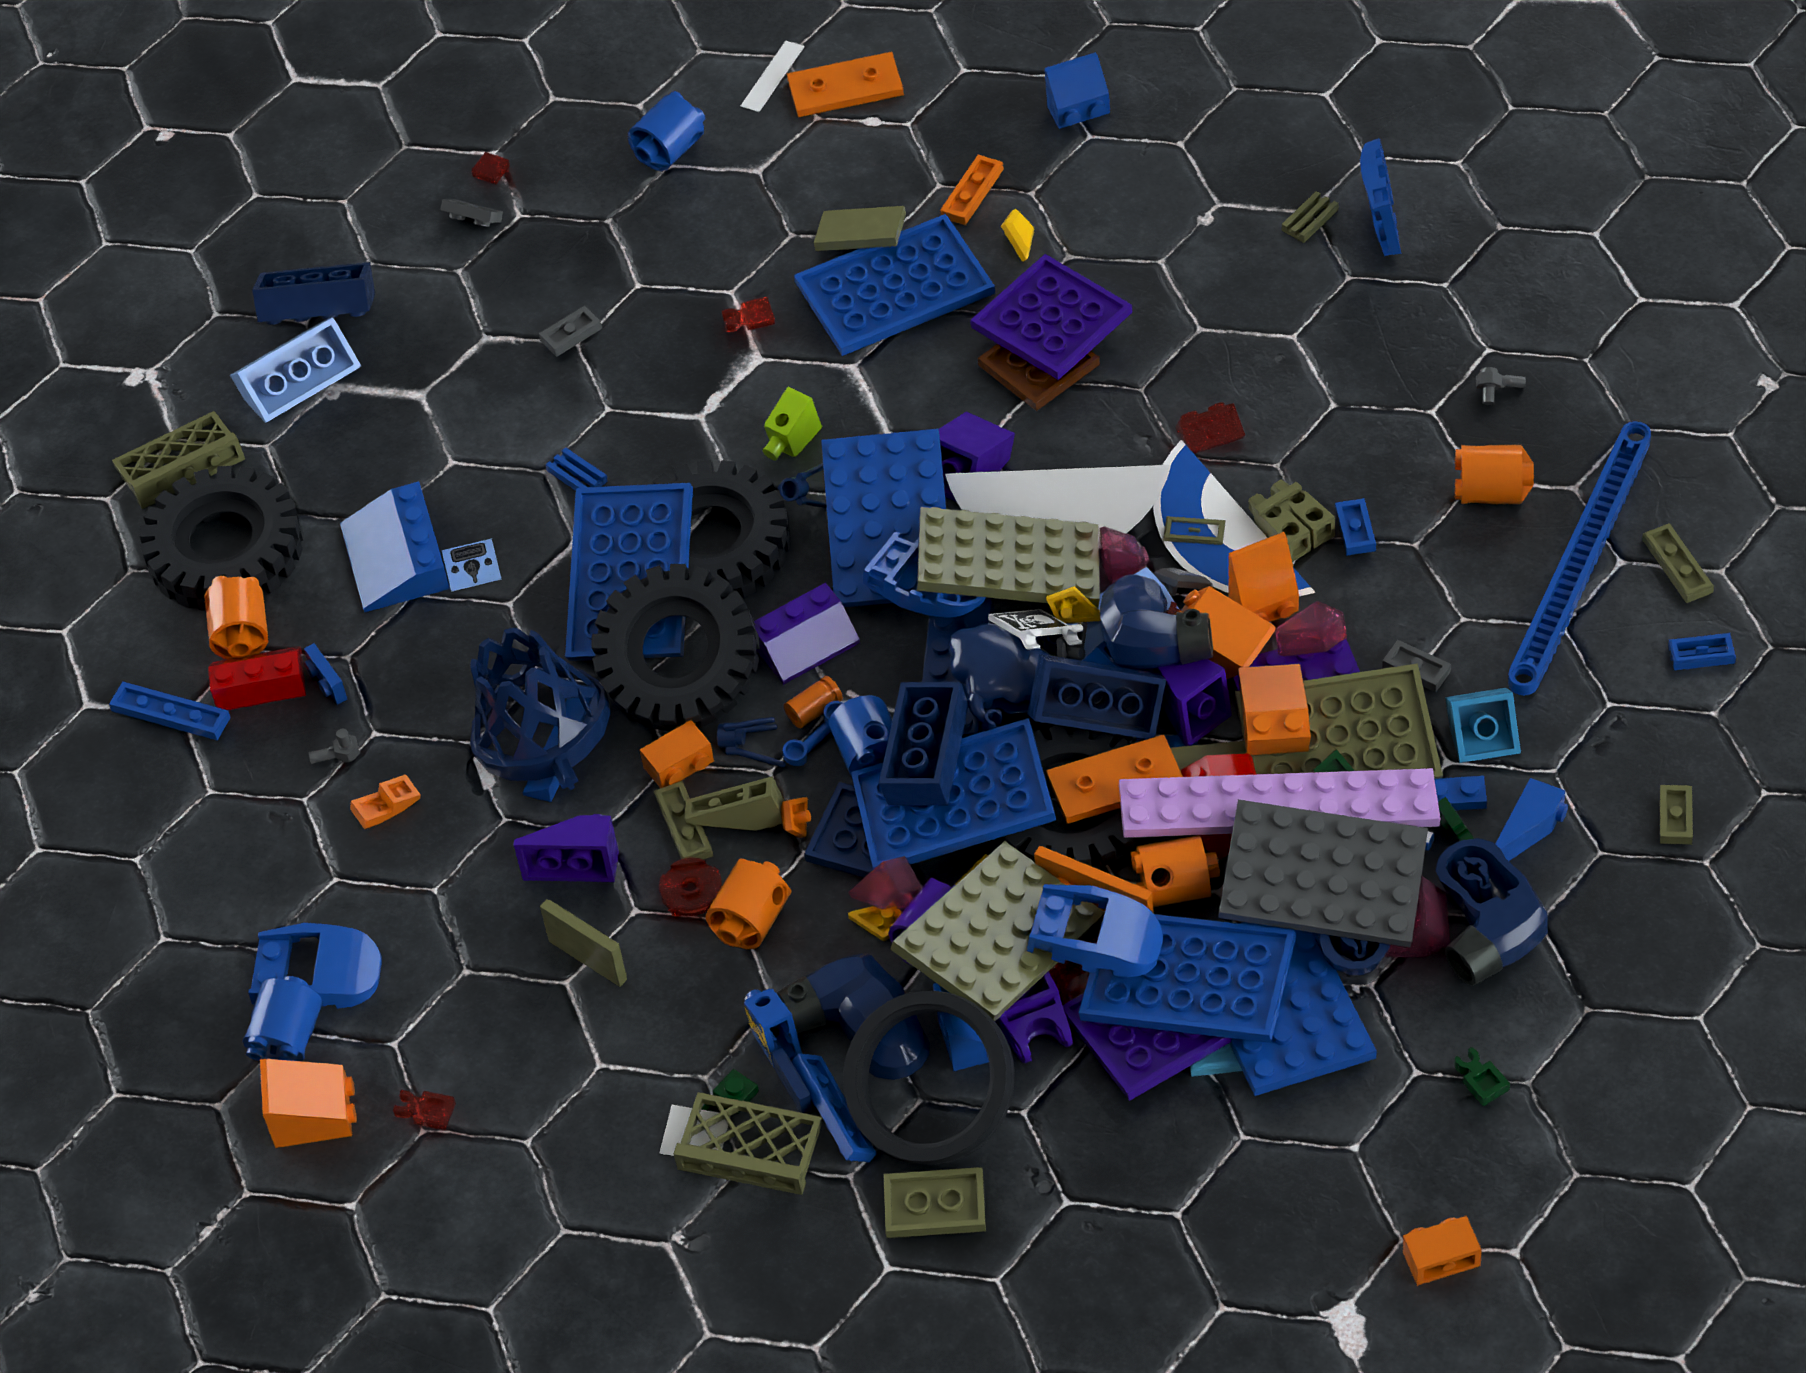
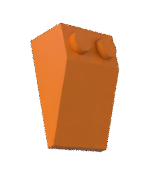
(1264, 578)
(1274, 709)

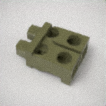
(1295, 514)

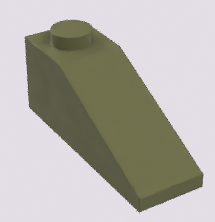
(740, 807)

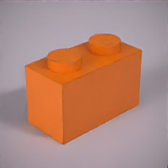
(677, 755)
(1441, 1250)

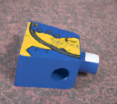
(768, 1011)

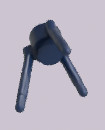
(797, 488)
(734, 734)

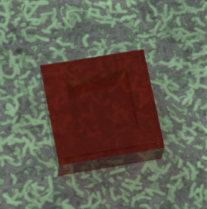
(490, 167)

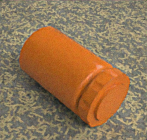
(812, 701)

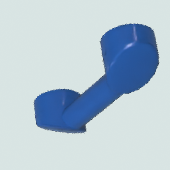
(796, 751)

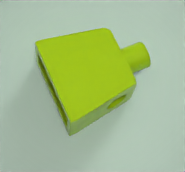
(791, 424)

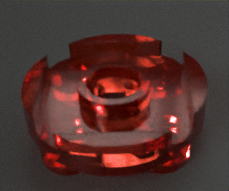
(685, 871)

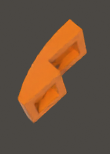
(390, 800)

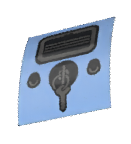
(471, 565)

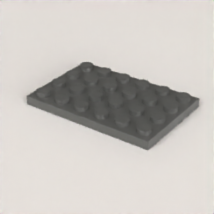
(1323, 873)

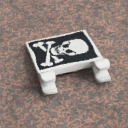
(1035, 623)

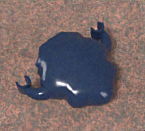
(995, 670)

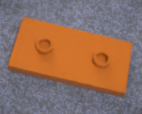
(845, 84)
(1092, 783)
(1077, 873)

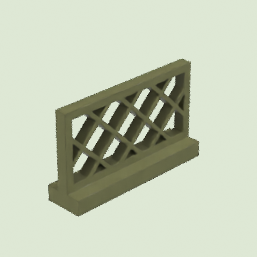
(222, 452)
(736, 1165)

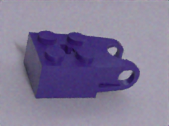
(1033, 1015)

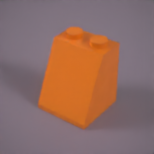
(1236, 631)
(306, 1101)

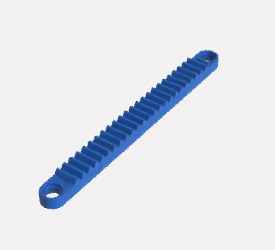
(1579, 559)

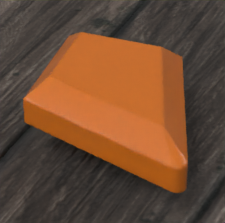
(795, 816)

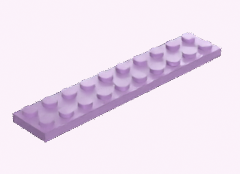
(1210, 802)

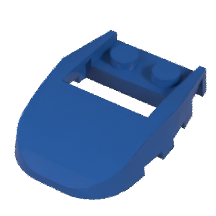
(1380, 196)
(889, 566)
(1127, 939)
(344, 968)

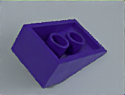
(570, 851)

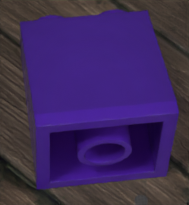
(973, 446)
(1195, 698)

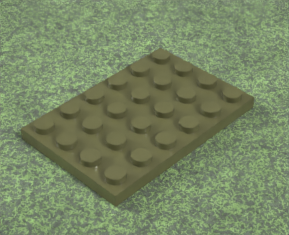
(1006, 555)
(1369, 717)
(981, 930)

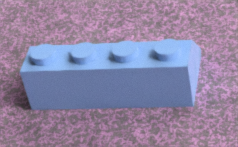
(296, 370)

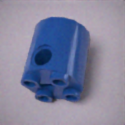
(666, 132)
(861, 731)
(282, 1020)

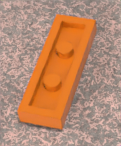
(972, 189)

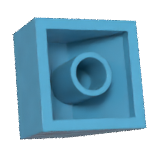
(1483, 724)

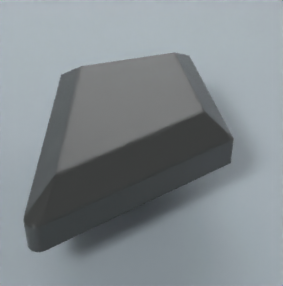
(1179, 578)
(1072, 651)

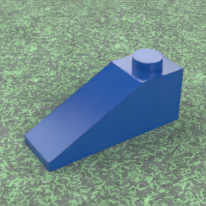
(1532, 817)

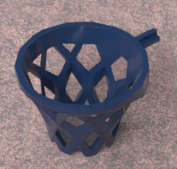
(574, 737)

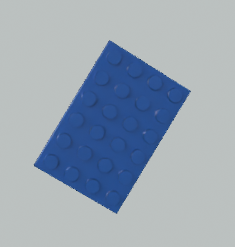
(894, 287)
(872, 492)
(622, 535)
(993, 794)
(1206, 982)
(1314, 1026)

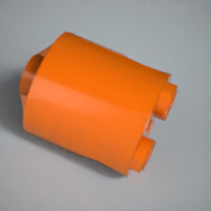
(1493, 474)
(236, 617)
(1185, 867)
(748, 904)

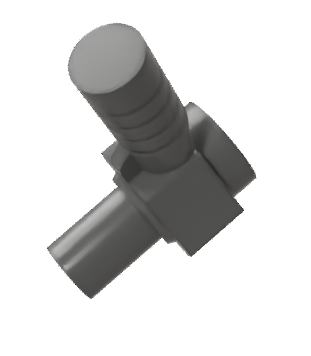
(1490, 380)
(344, 749)

